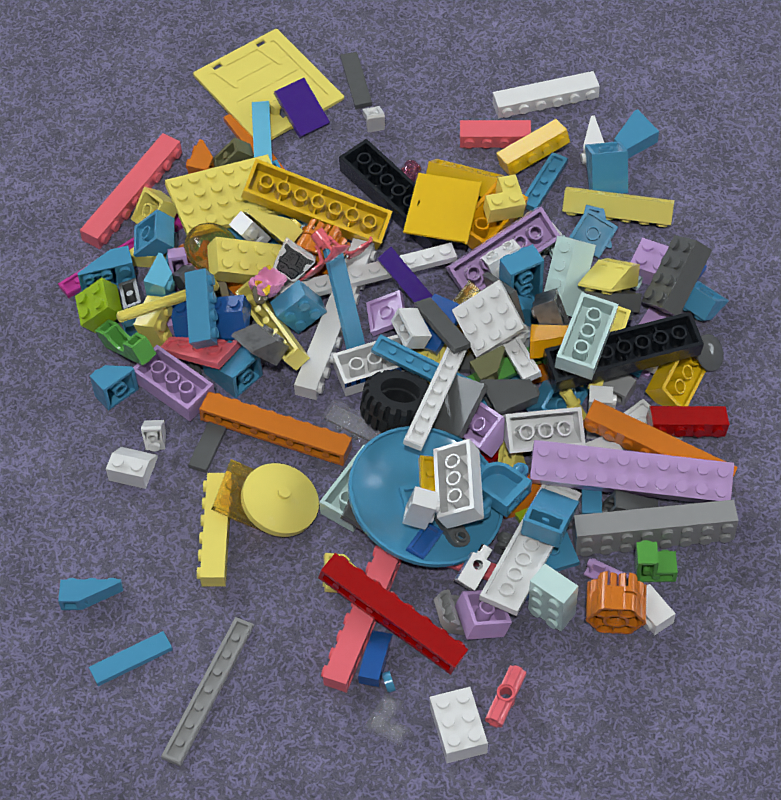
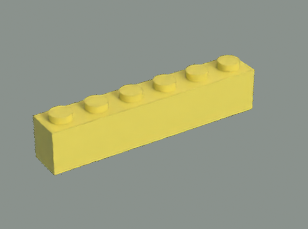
(620, 206)
(264, 314)
(214, 537)

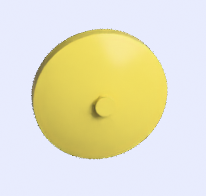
(279, 500)

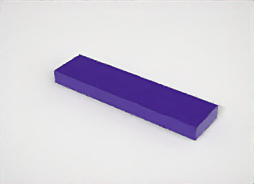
(403, 275)

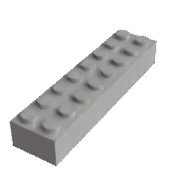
(665, 525)

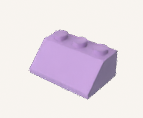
(486, 430)

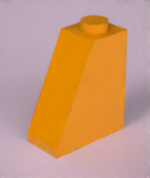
(544, 337)

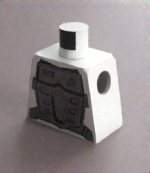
(293, 260)

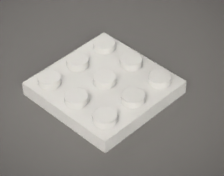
(489, 319)

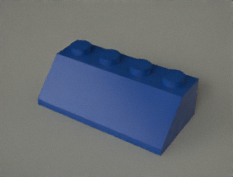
(232, 316)

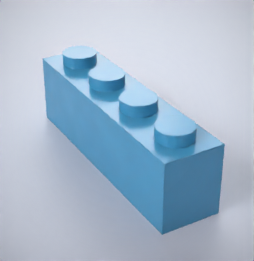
(201, 308)

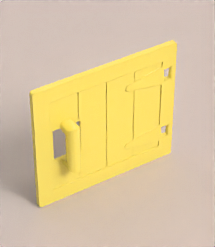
(254, 75)

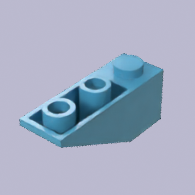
(82, 593)

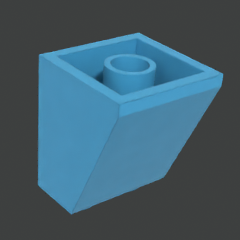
(607, 167)
(237, 373)

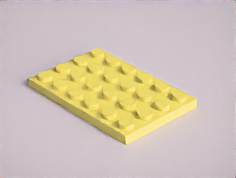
(213, 194)

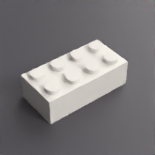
(458, 483)

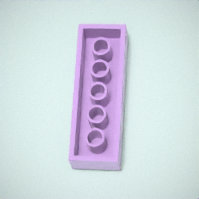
(530, 229)

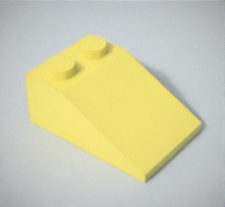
(275, 226)

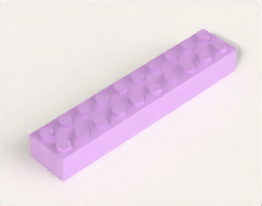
(630, 472)

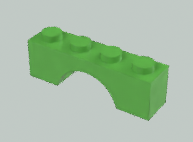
(116, 339)

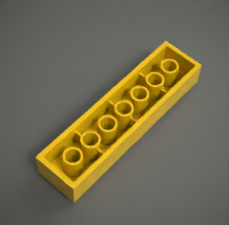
(310, 200)

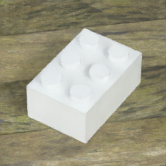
(458, 725)

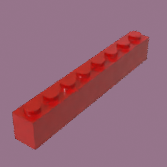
(393, 613)

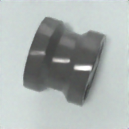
(503, 540)

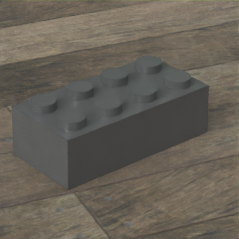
(676, 275)

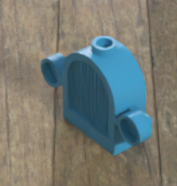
(504, 487)

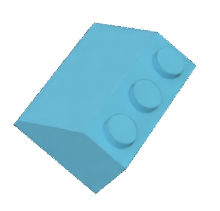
(159, 278)

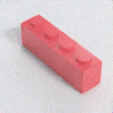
(492, 133)

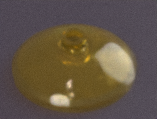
(198, 239)

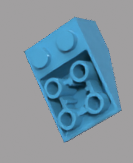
(113, 266)
(549, 517)

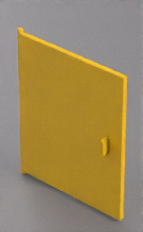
(444, 208)

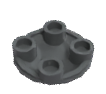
(712, 353)

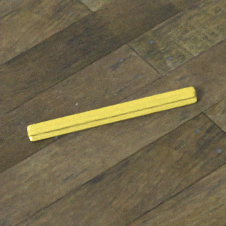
(154, 305)

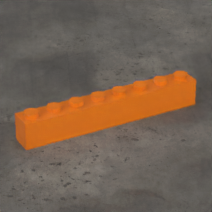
(276, 428)
(638, 435)

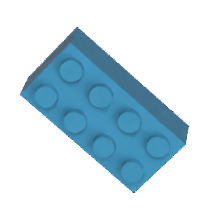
(523, 271)

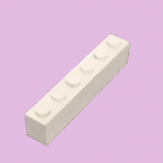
(546, 94)

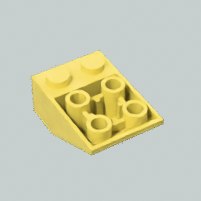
(611, 276)

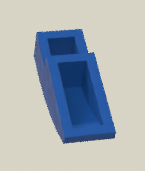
(375, 658)

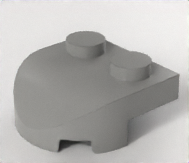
(447, 612)

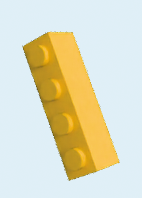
(533, 147)

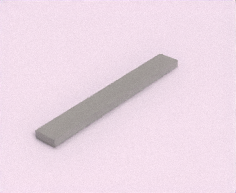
(207, 692)

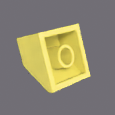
(150, 201)

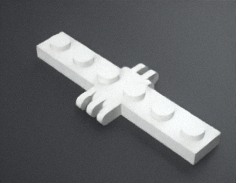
(520, 356)

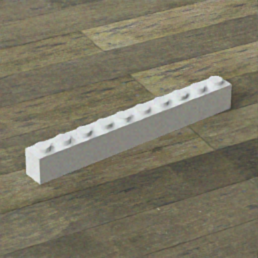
(328, 335)

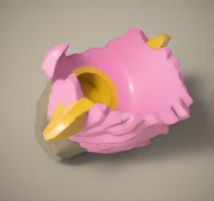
(266, 284)

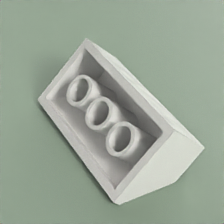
(546, 425)

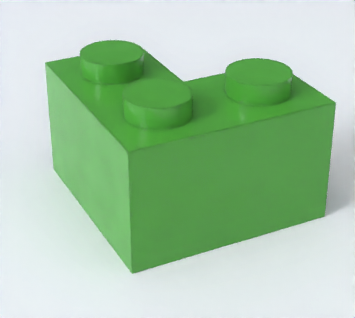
(654, 565)

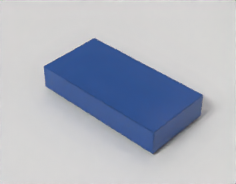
(424, 541)

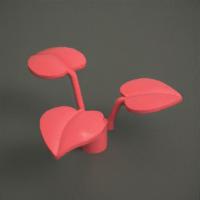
(324, 241)

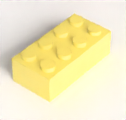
(239, 259)

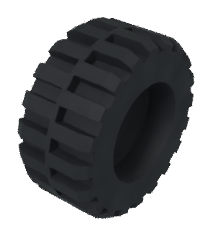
(392, 399)

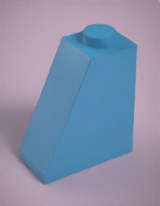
(637, 134)

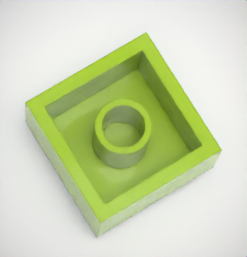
(98, 304)

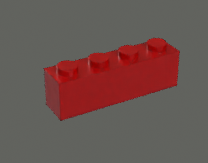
(689, 420)

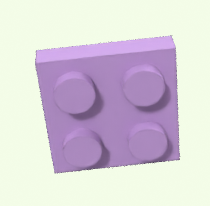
(382, 311)

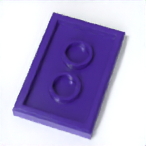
(301, 107)

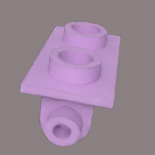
(596, 567)

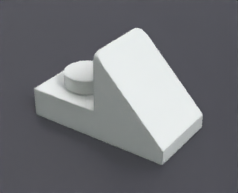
(374, 119)

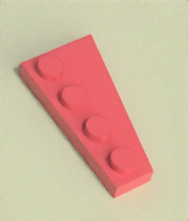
(210, 356)

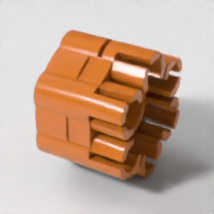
(308, 244)
(616, 607)

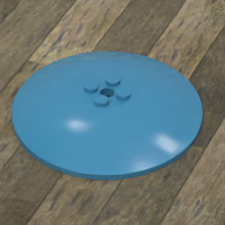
(381, 487)

